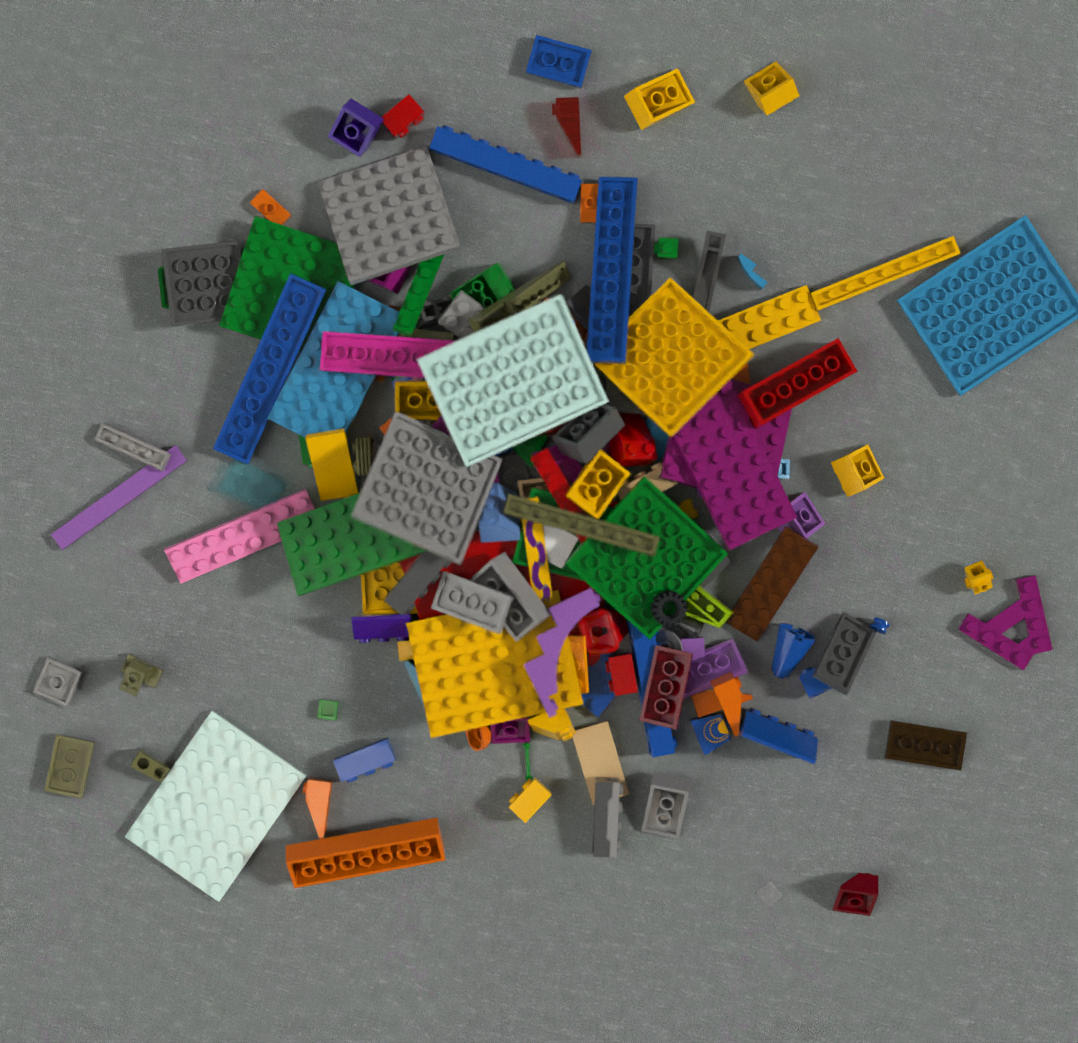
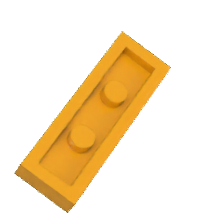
(579, 653)

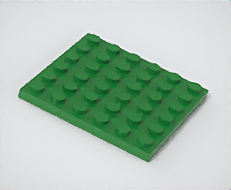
(264, 269)
(633, 578)

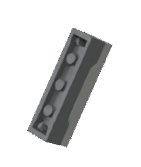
(606, 817)

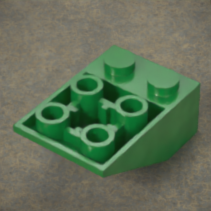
(487, 286)

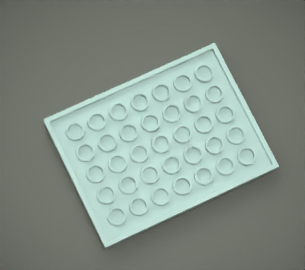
(513, 380)
(215, 806)

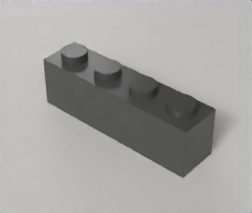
(415, 581)

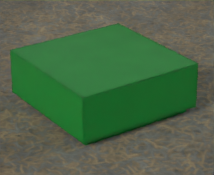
(327, 709)

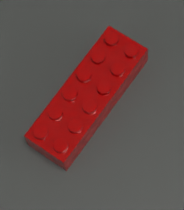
(797, 383)

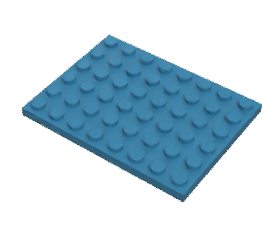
(991, 305)

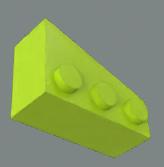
(707, 608)

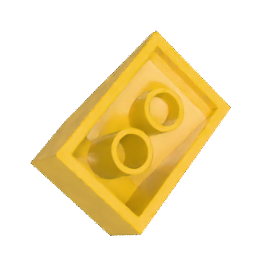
(659, 99)
(597, 484)

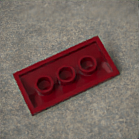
(666, 687)

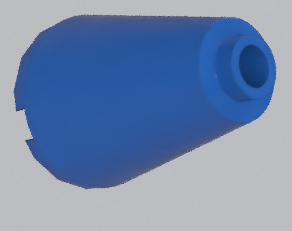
(790, 649)

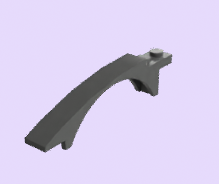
(709, 268)

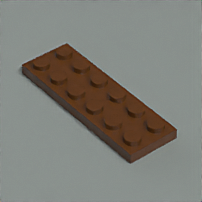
(771, 583)

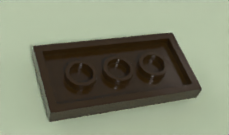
(925, 745)

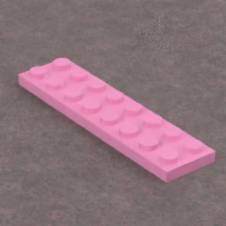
(235, 538)

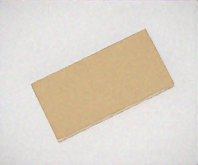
(598, 755)

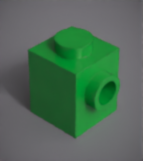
(666, 248)

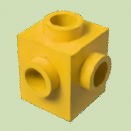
(978, 577)

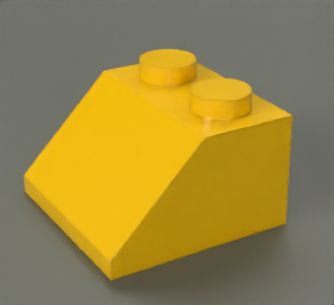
(772, 88)
(857, 470)
(556, 727)

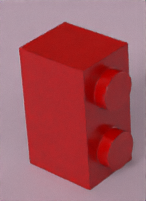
(402, 117)
(622, 674)

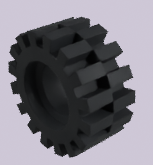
(679, 613)

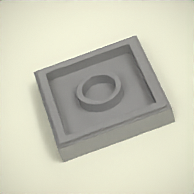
(57, 682)

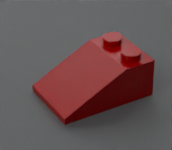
(633, 443)

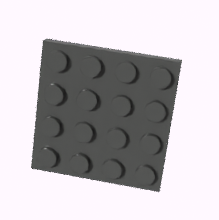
(200, 280)

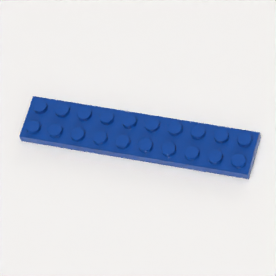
(612, 270)
(269, 368)

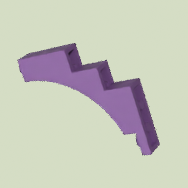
(543, 669)

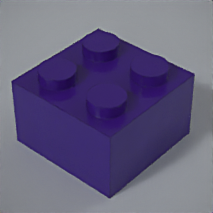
(355, 127)

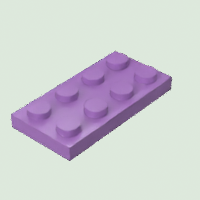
(716, 662)

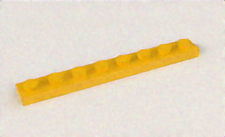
(885, 273)

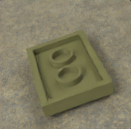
(69, 766)

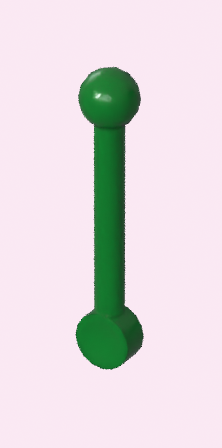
(526, 746)

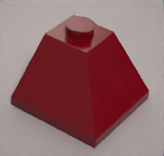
(857, 895)

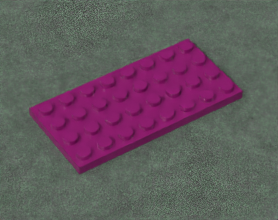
(733, 470)

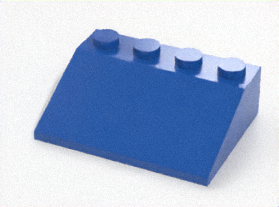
(778, 735)

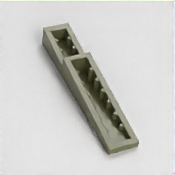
(522, 298)

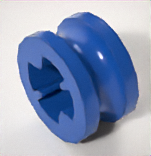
(880, 625)

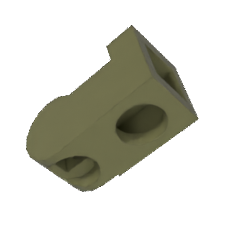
(150, 766)

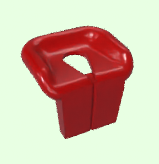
(603, 617)

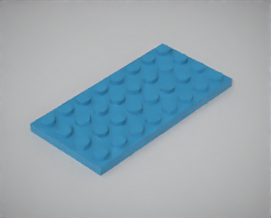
(324, 399)

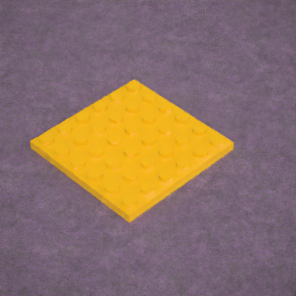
(675, 358)

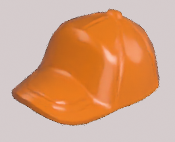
(479, 737)

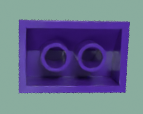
(381, 627)

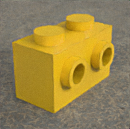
(529, 799)

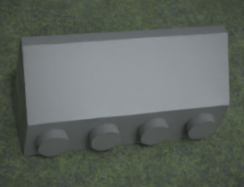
(526, 607)

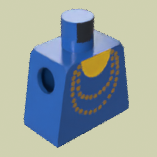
(711, 731)

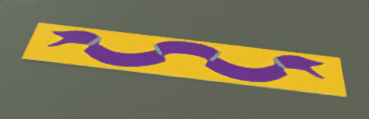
(538, 560)

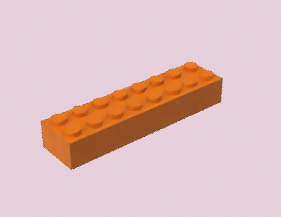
(365, 852)

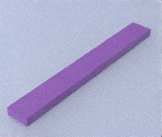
(115, 500)

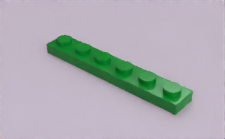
(417, 295)

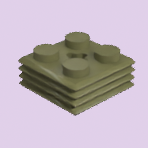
(364, 453)

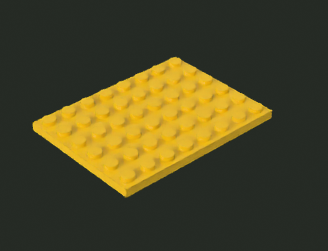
(480, 676)

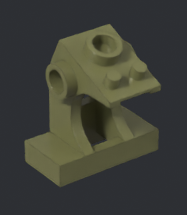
(138, 672)

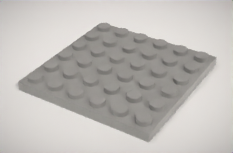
(388, 215)
(425, 490)

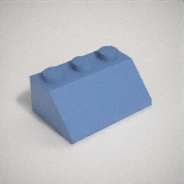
(495, 524)

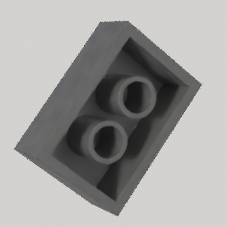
(588, 433)

